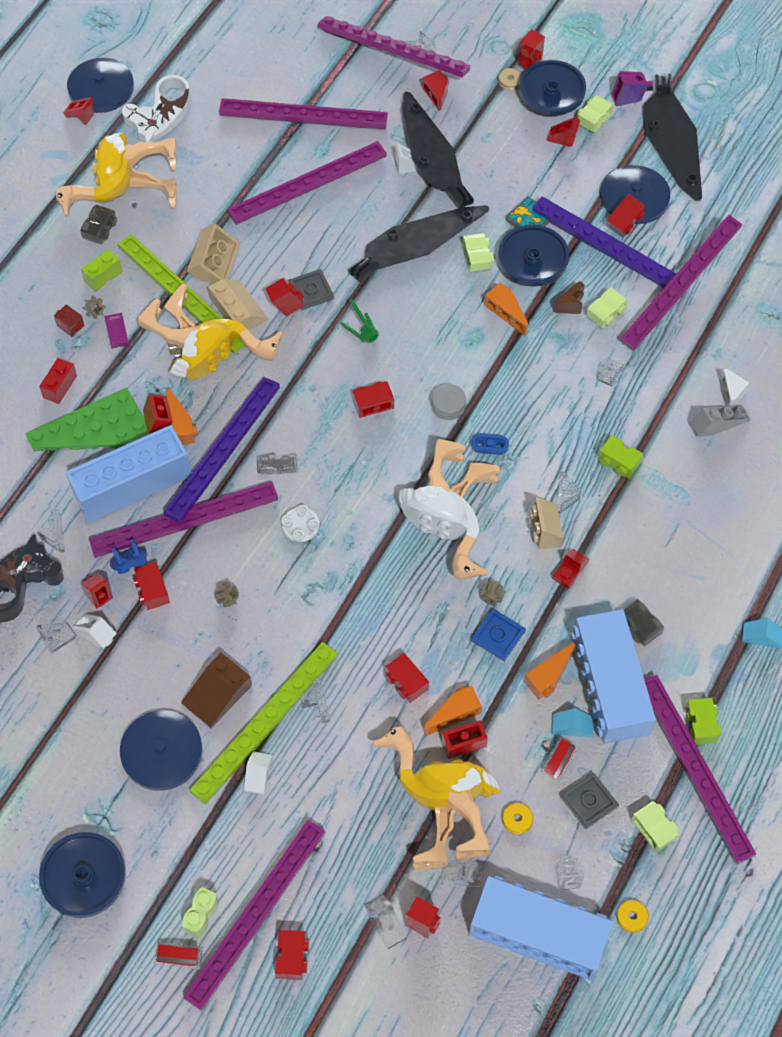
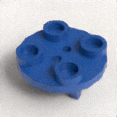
(128, 558)

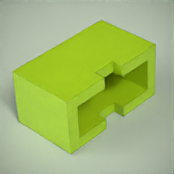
(101, 269)
(619, 457)
(704, 722)

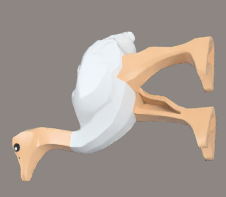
(444, 510)

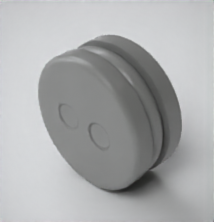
(448, 402)

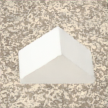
(404, 159)
(733, 387)
(257, 772)

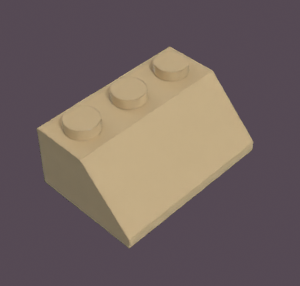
(213, 255)
(236, 303)

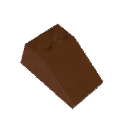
(217, 690)

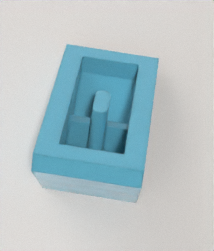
(763, 633)
(572, 723)

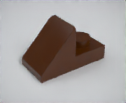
(570, 301)

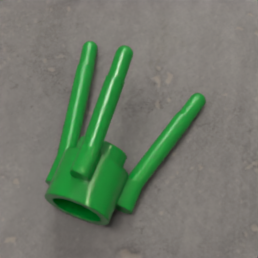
(368, 331)

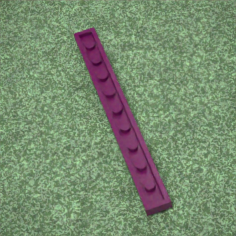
(394, 46)
(303, 113)
(306, 182)
(681, 282)
(198, 515)
(699, 772)
(254, 915)

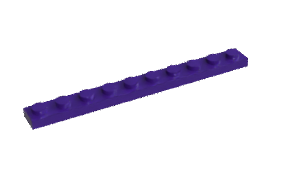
(604, 242)
(221, 450)

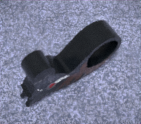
(25, 566)

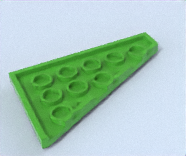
(104, 423)

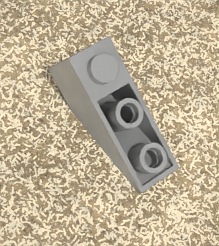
(718, 419)

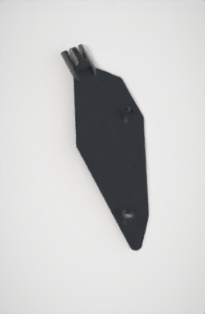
(674, 136)
(433, 152)
(414, 239)

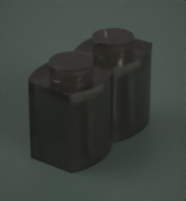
(98, 224)
(642, 623)

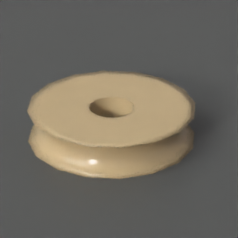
(504, 76)

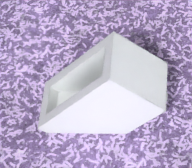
(94, 630)

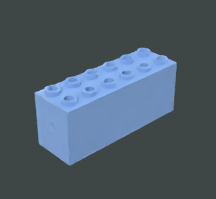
(129, 474)
(613, 677)
(540, 927)

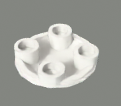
(300, 524)

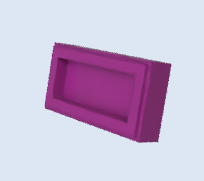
(116, 330)

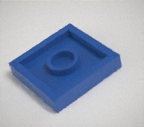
(498, 635)

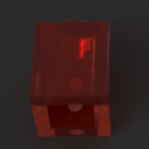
(69, 320)

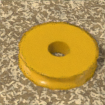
(521, 810)
(638, 909)

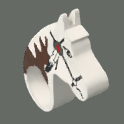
(164, 116)

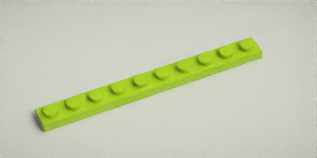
(170, 282)
(263, 723)

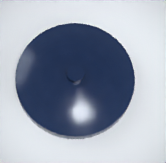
(104, 80)
(552, 87)
(642, 184)
(533, 255)
(161, 750)
(82, 875)

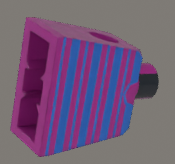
(630, 87)

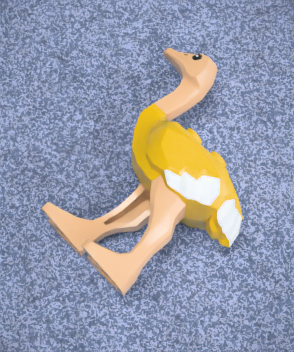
(117, 174)
(202, 344)
(446, 790)

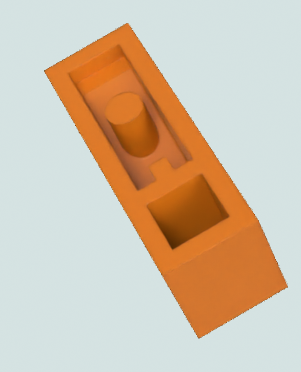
(504, 304)
(181, 419)
(546, 676)
(458, 707)

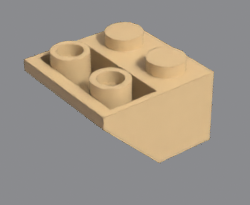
(546, 523)

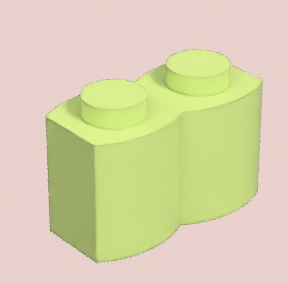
(595, 113)
(477, 252)
(607, 308)
(655, 826)
(203, 908)

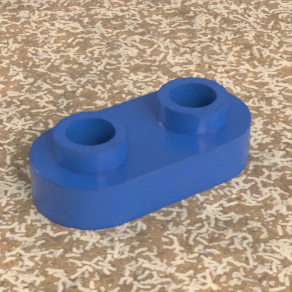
(490, 442)

